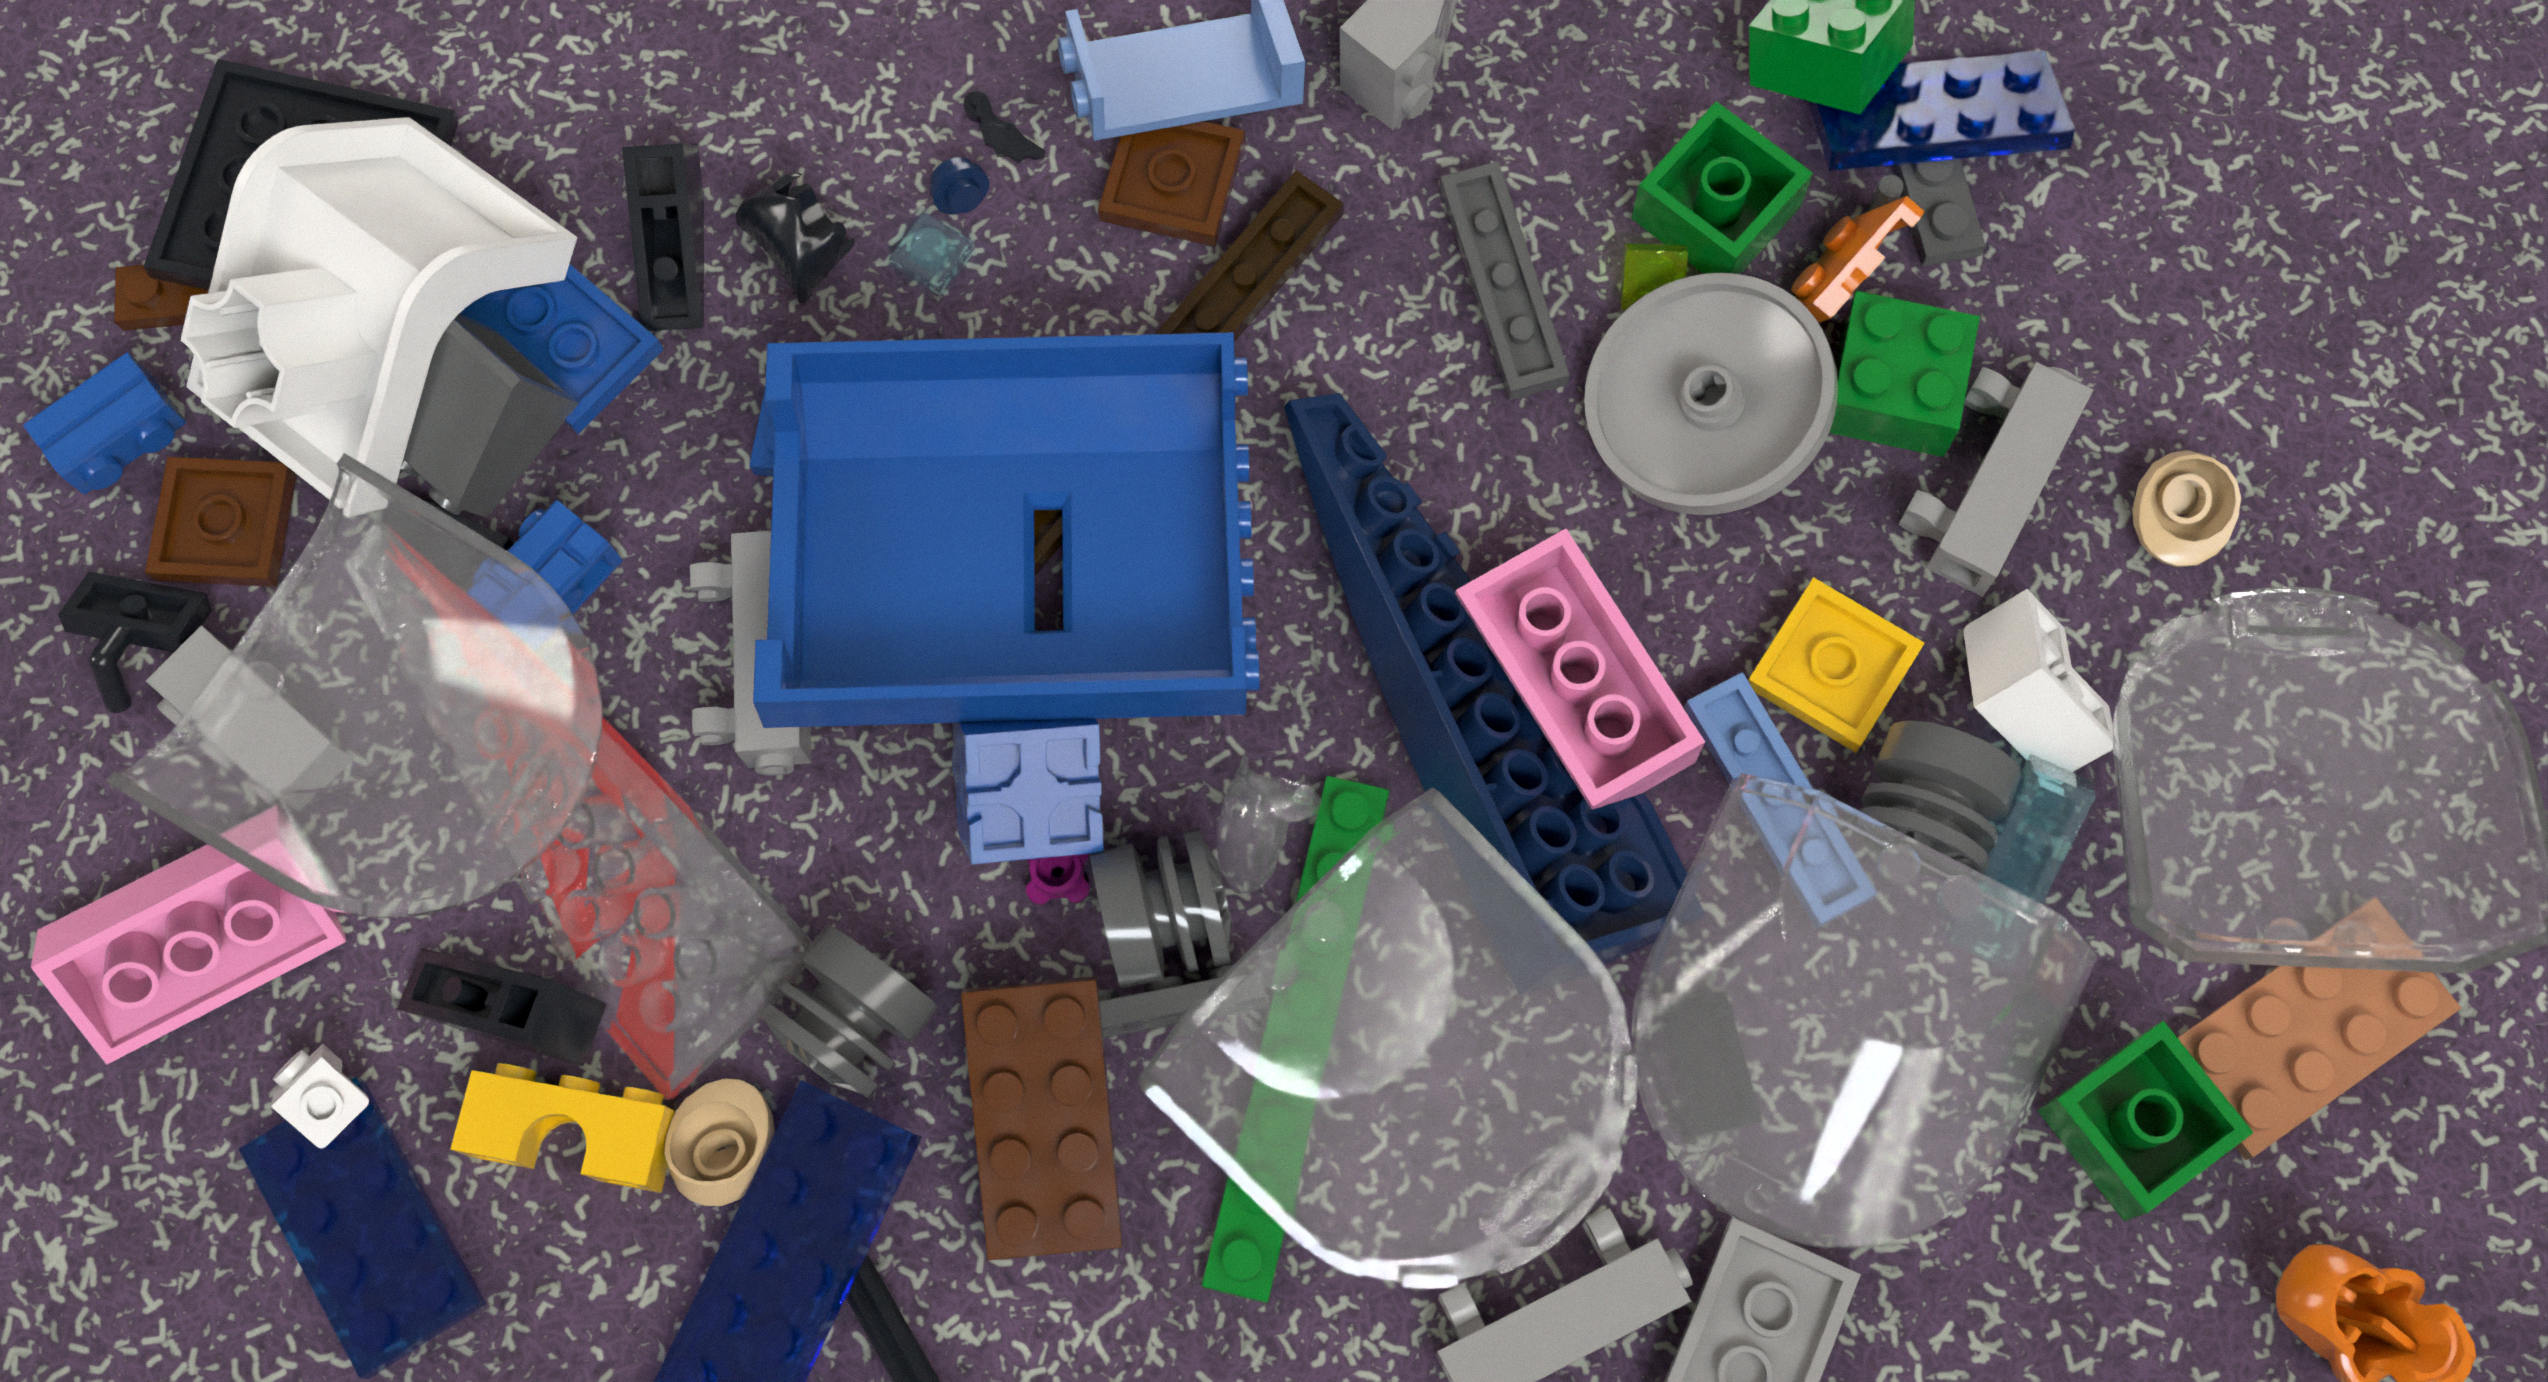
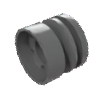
(1942, 789)
(1161, 908)
(847, 1012)

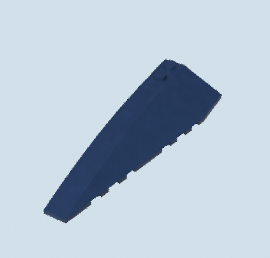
(1457, 709)

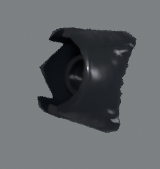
(794, 233)

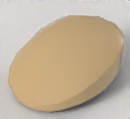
(2192, 486)
(715, 1117)

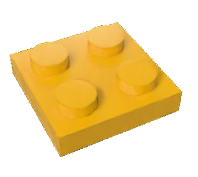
(1834, 664)

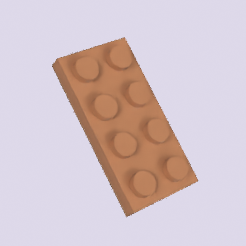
(2310, 1038)

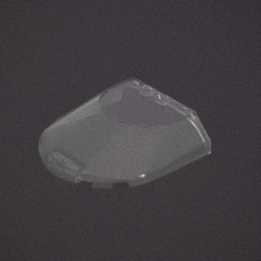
(390, 717)
(2325, 792)
(1845, 1020)
(1411, 1062)

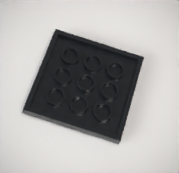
(235, 118)

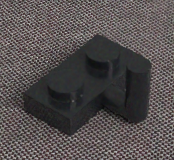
(126, 614)

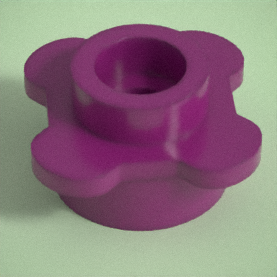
(1069, 885)

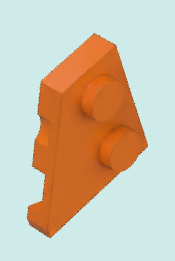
(1850, 256)

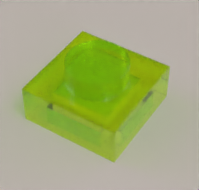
(1648, 268)

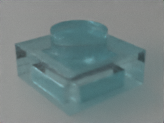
(932, 254)

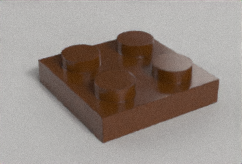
(1174, 180)
(221, 522)

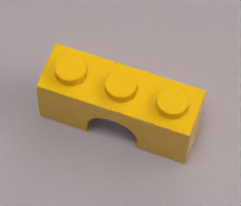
(511, 1114)

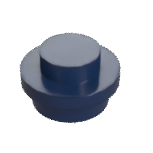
(958, 186)

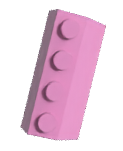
(1582, 672)
(175, 949)

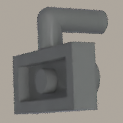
(1950, 223)

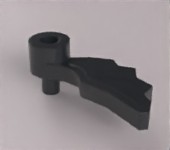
(1000, 134)

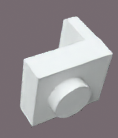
(317, 1095)

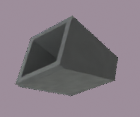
(480, 418)

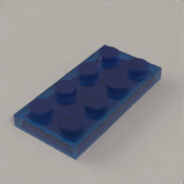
(1951, 113)
(364, 1236)

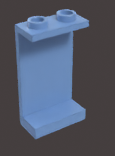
(1184, 71)

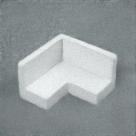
(2029, 688)

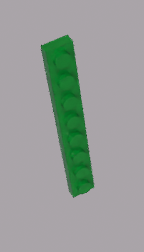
(1245, 1236)

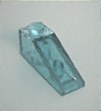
(2039, 827)

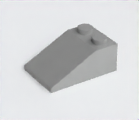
(1394, 55)

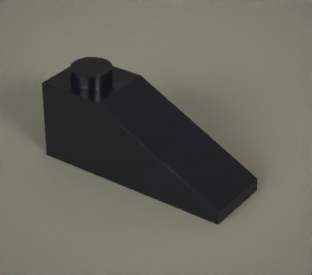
(667, 233)
(503, 1005)

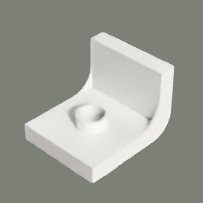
(340, 280)

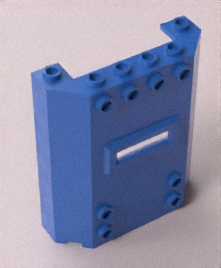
(913, 530)

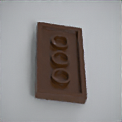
(1042, 1118)

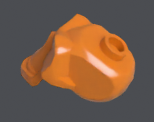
(2371, 1319)

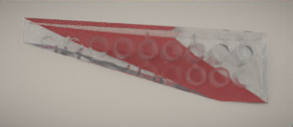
(661, 921)

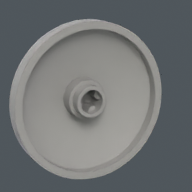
(1711, 393)

